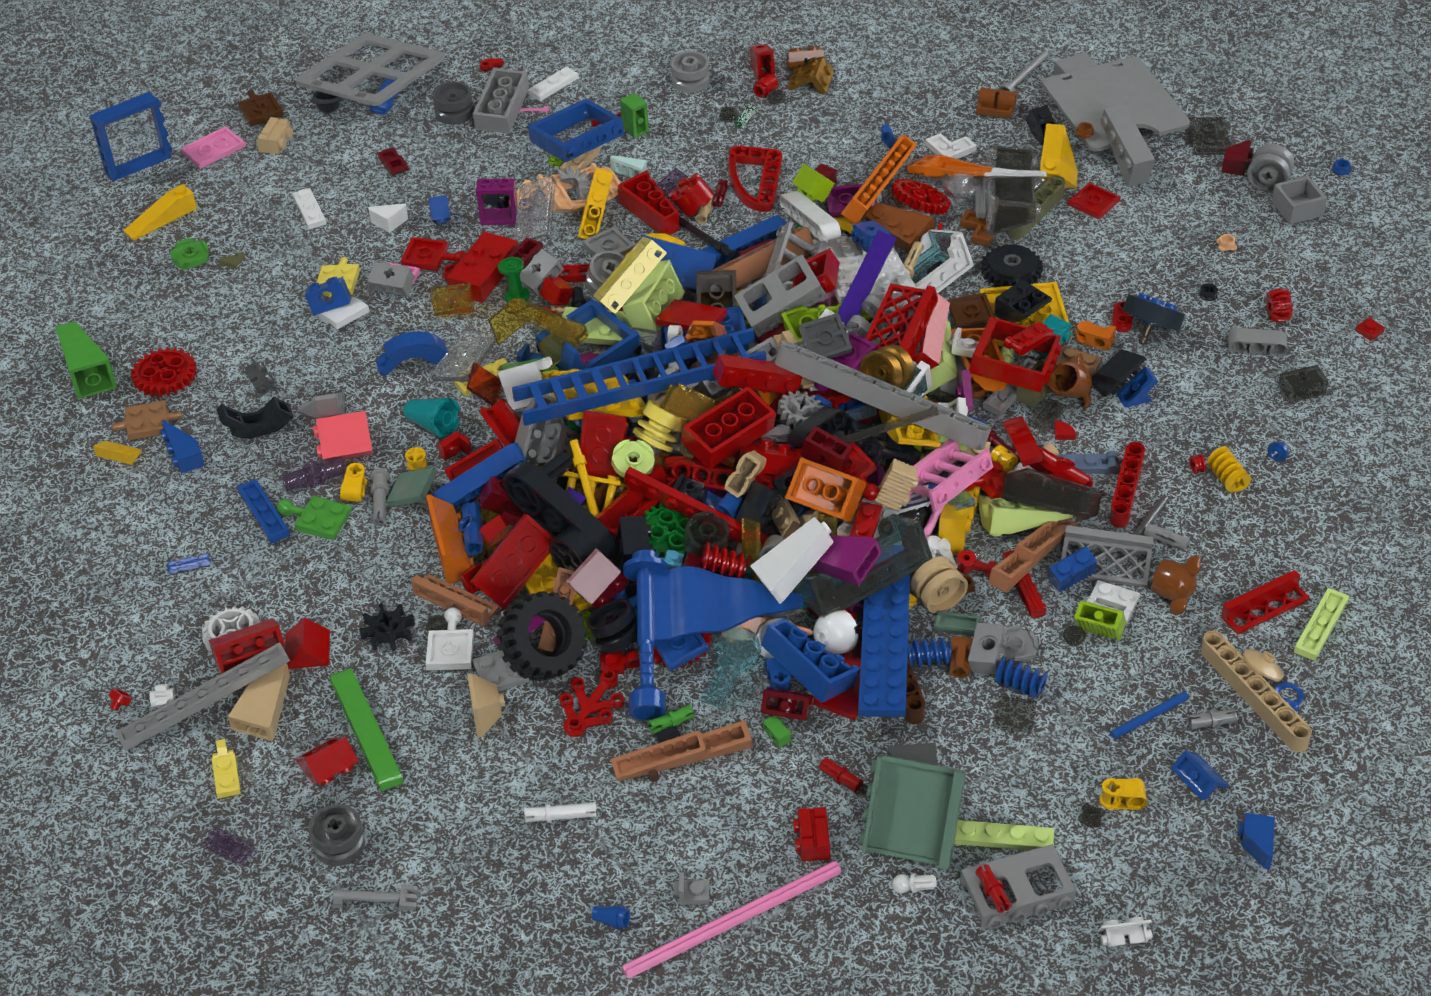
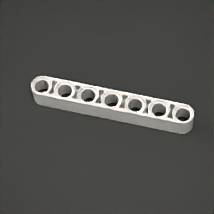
(810, 215)

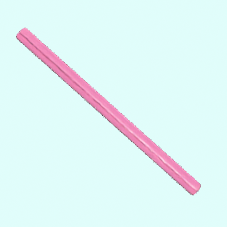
(731, 919)

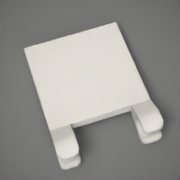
(522, 375)

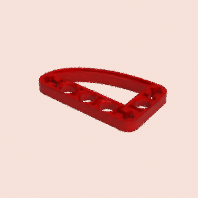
(744, 155)

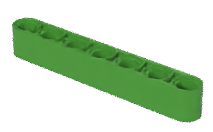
(366, 729)

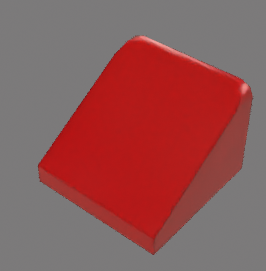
(493, 528)

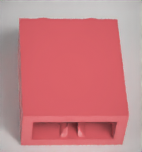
(343, 436)

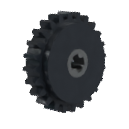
(1011, 264)

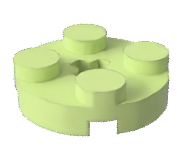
(633, 449)

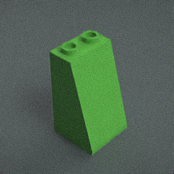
(85, 360)

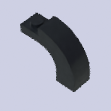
(255, 424)

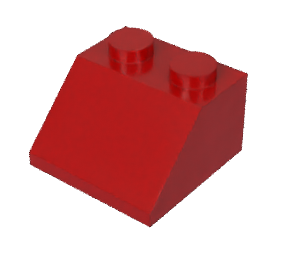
(327, 760)

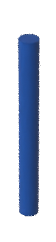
(1148, 715)

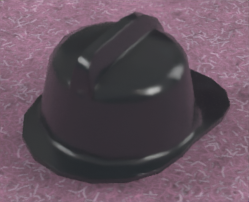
(326, 102)

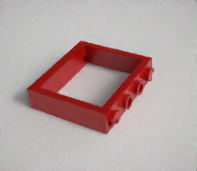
(1007, 372)

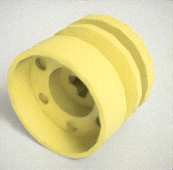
(659, 427)

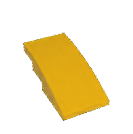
(910, 434)

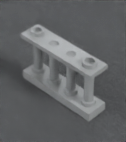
(784, 234)

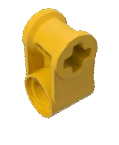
(354, 483)
(1125, 794)

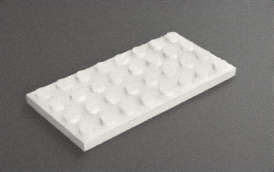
(850, 260)

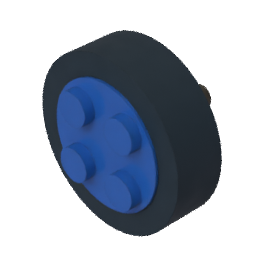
(1153, 313)

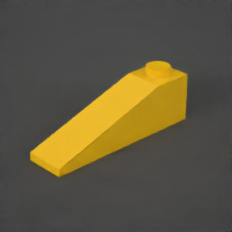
(1058, 156)
(165, 210)

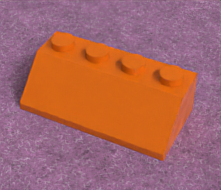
(993, 352)
(448, 538)

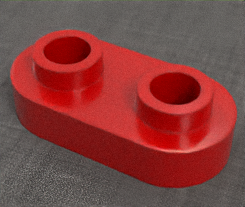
(1120, 319)

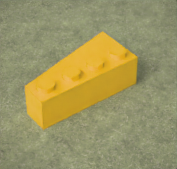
(956, 524)

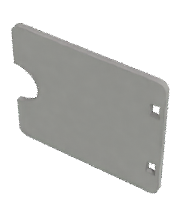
(1104, 87)

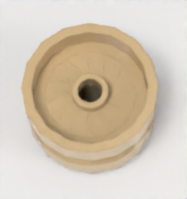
(939, 584)

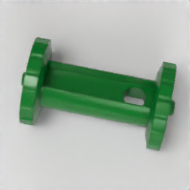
(511, 267)

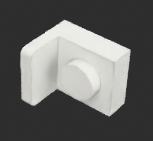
(961, 346)

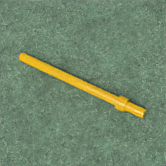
(579, 461)

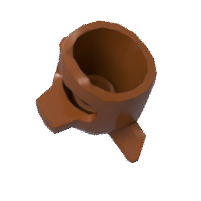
(1074, 380)
(1176, 582)

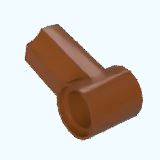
(959, 656)

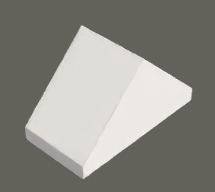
(388, 216)

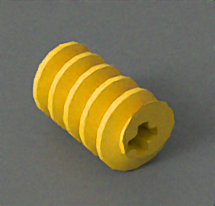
(1228, 470)

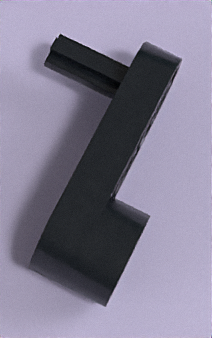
(572, 526)

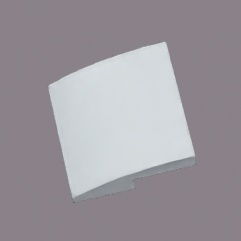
(345, 314)

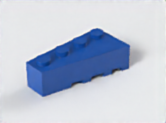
(808, 661)

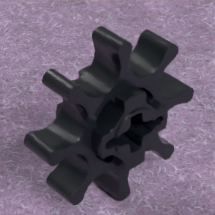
(395, 630)

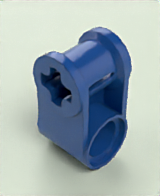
(777, 674)

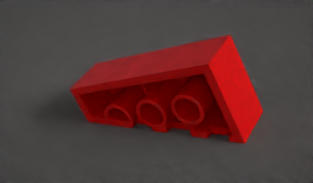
(648, 203)

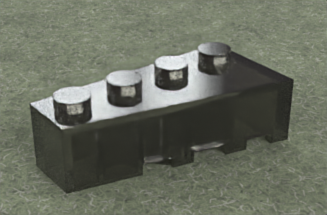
(1052, 493)

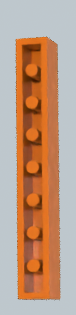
(879, 179)

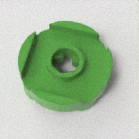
(198, 255)

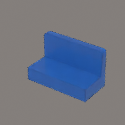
(1198, 774)

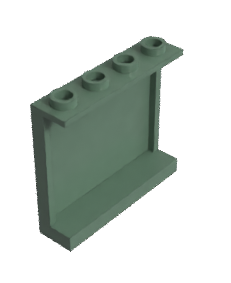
(913, 810)

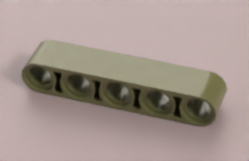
(1047, 196)

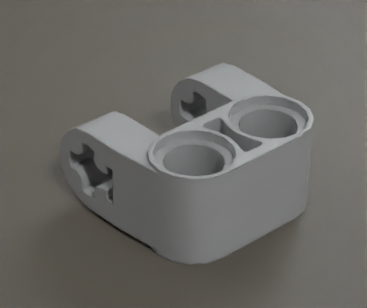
(871, 306)

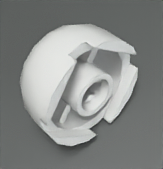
(836, 632)

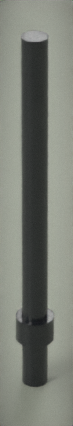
(720, 247)

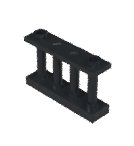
(881, 443)

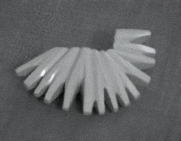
(580, 182)

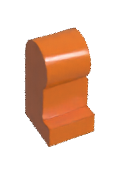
(1095, 335)

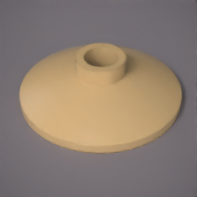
(1263, 664)

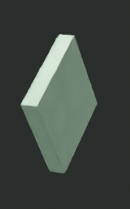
(411, 487)

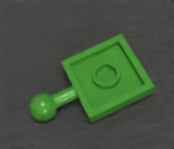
(319, 517)

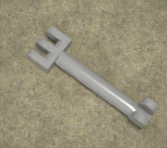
(406, 897)

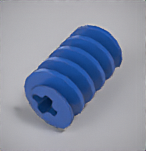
(929, 652)
(1020, 678)

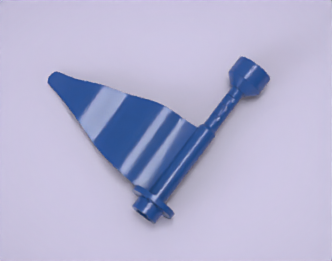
(683, 604)

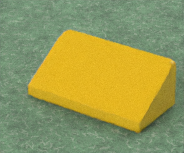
(117, 452)

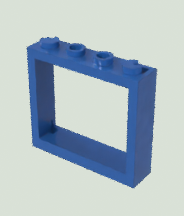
(118, 112)
(542, 130)
(619, 351)

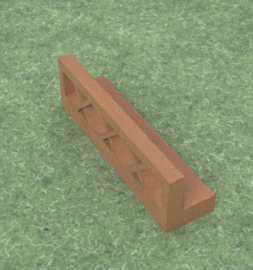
(450, 596)

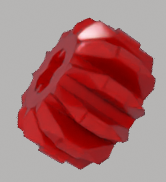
(1279, 305)

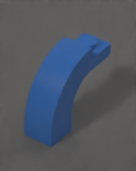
(411, 345)

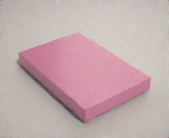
(213, 147)

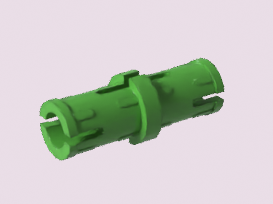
(670, 719)

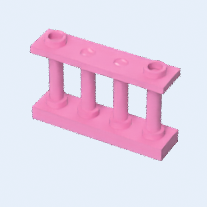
(962, 477)

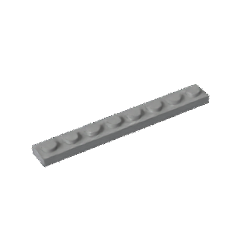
(202, 696)

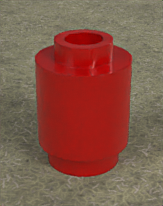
(765, 85)

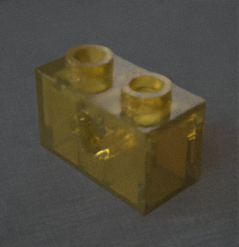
(460, 293)

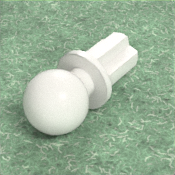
(902, 883)

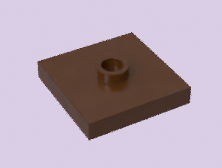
(970, 311)

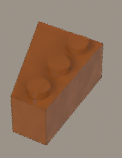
(902, 224)

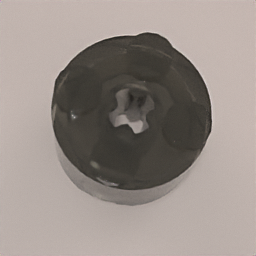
(705, 528)

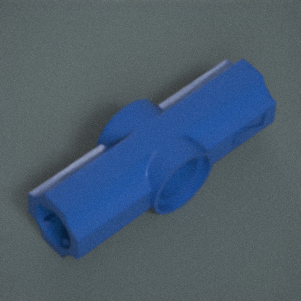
(470, 528)

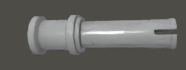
(379, 490)

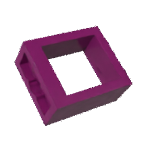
(497, 216)

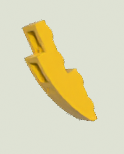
(595, 203)

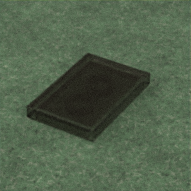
(1208, 135)

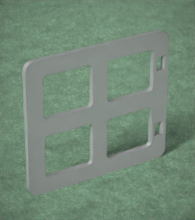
(367, 69)

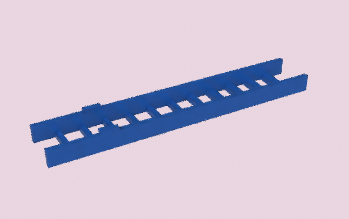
(619, 368)

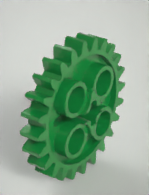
(669, 529)

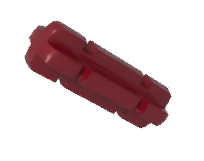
(720, 192)

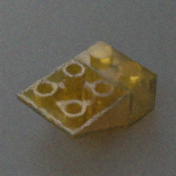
(686, 402)

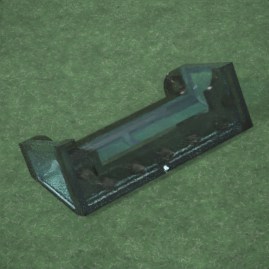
(903, 552)

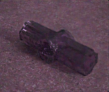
(313, 474)

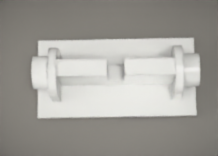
(1115, 932)

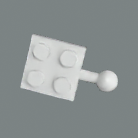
(451, 647)

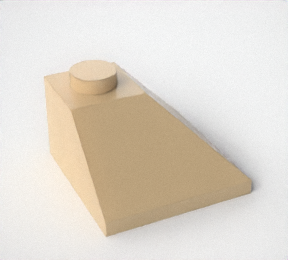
(485, 703)

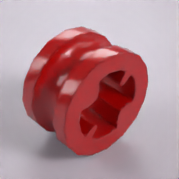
(1197, 463)

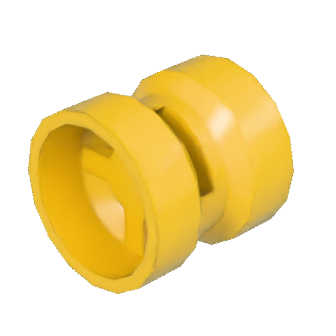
(1001, 455)

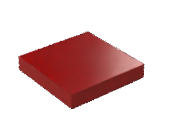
(1094, 200)

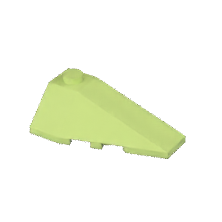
(1008, 518)

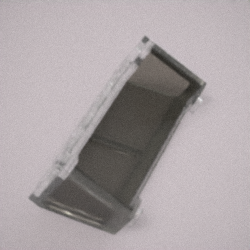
(1010, 199)

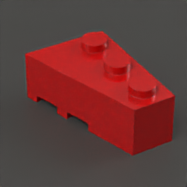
(778, 456)

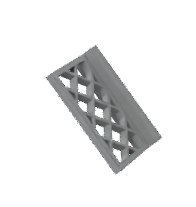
(1108, 543)

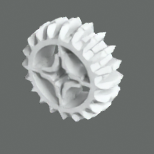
(227, 622)

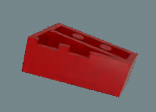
(244, 644)

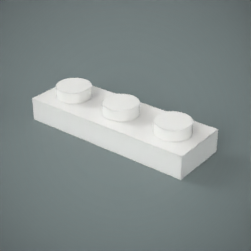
(553, 83)
(309, 208)

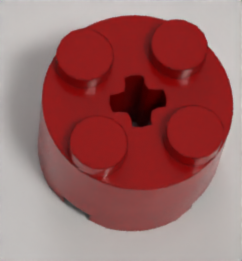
(691, 194)

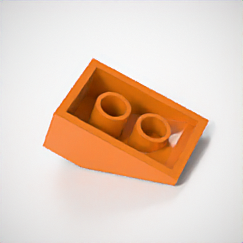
(826, 490)

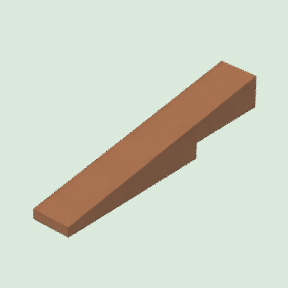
(1028, 554)
(683, 750)

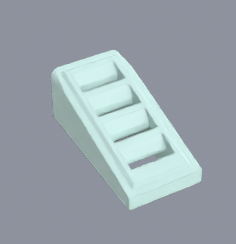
(637, 165)

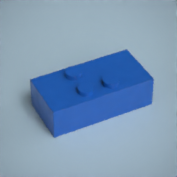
(686, 261)

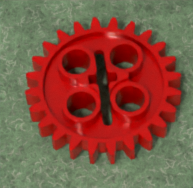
(921, 196)
(164, 372)

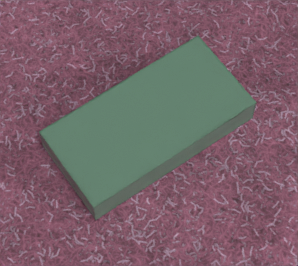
(956, 623)

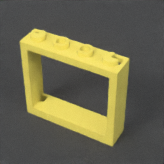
(629, 274)

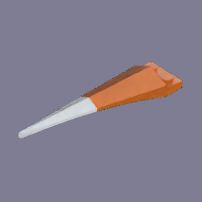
(937, 165)

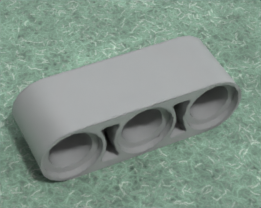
(1257, 342)

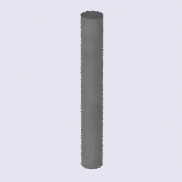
(1152, 515)

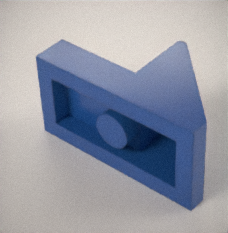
(1137, 389)

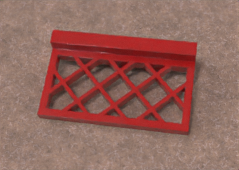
(917, 322)

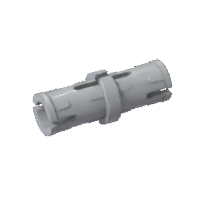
(1166, 536)
(1212, 718)

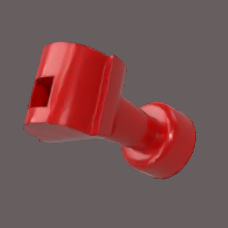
(967, 562)

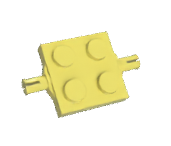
(348, 271)

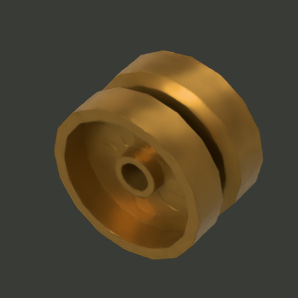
(890, 365)

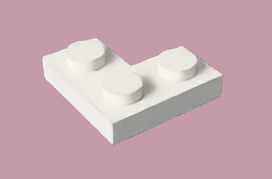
(957, 149)

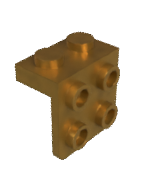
(814, 71)

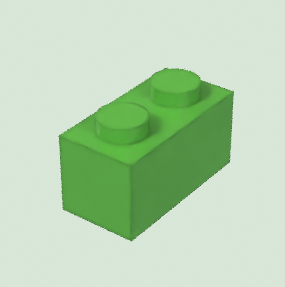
(777, 731)

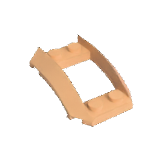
(562, 201)

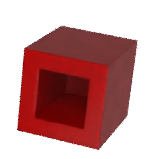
(556, 291)

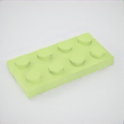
(600, 333)

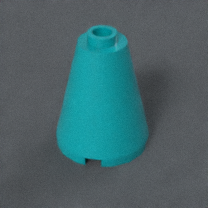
(434, 415)

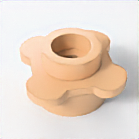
(1226, 242)

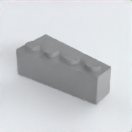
(1127, 145)

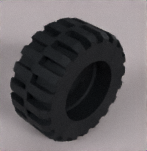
(567, 629)

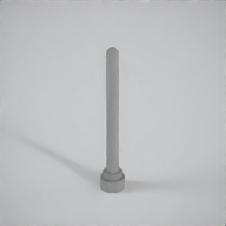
(1010, 86)

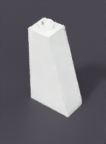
(793, 558)

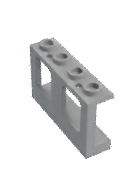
(769, 315)
(1014, 871)

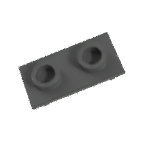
(260, 380)

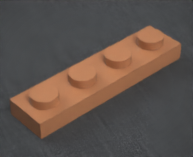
(548, 638)

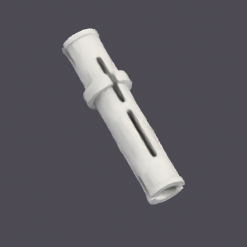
(559, 812)

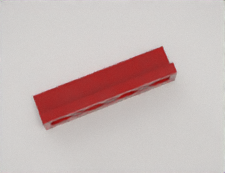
(502, 421)
(632, 502)
(1263, 596)

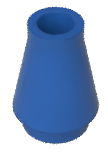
(613, 916)

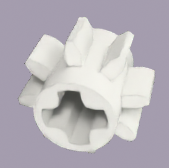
(161, 695)

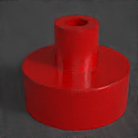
(119, 698)

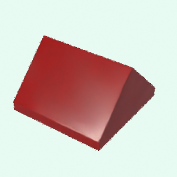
(307, 645)

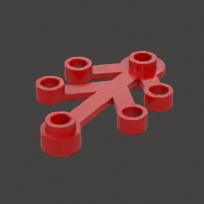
(590, 705)

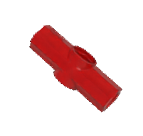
(1063, 468)

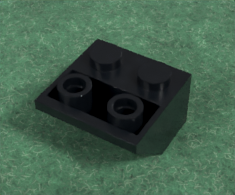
(1020, 302)
(1117, 372)
(759, 504)

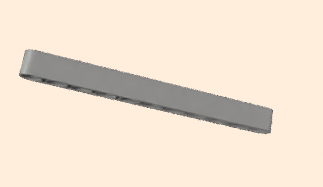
(881, 394)

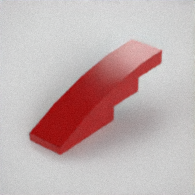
(1022, 441)

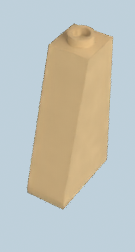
(261, 705)

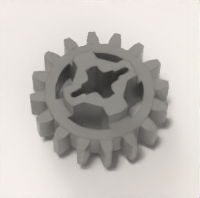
(797, 407)

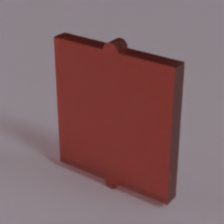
(484, 384)

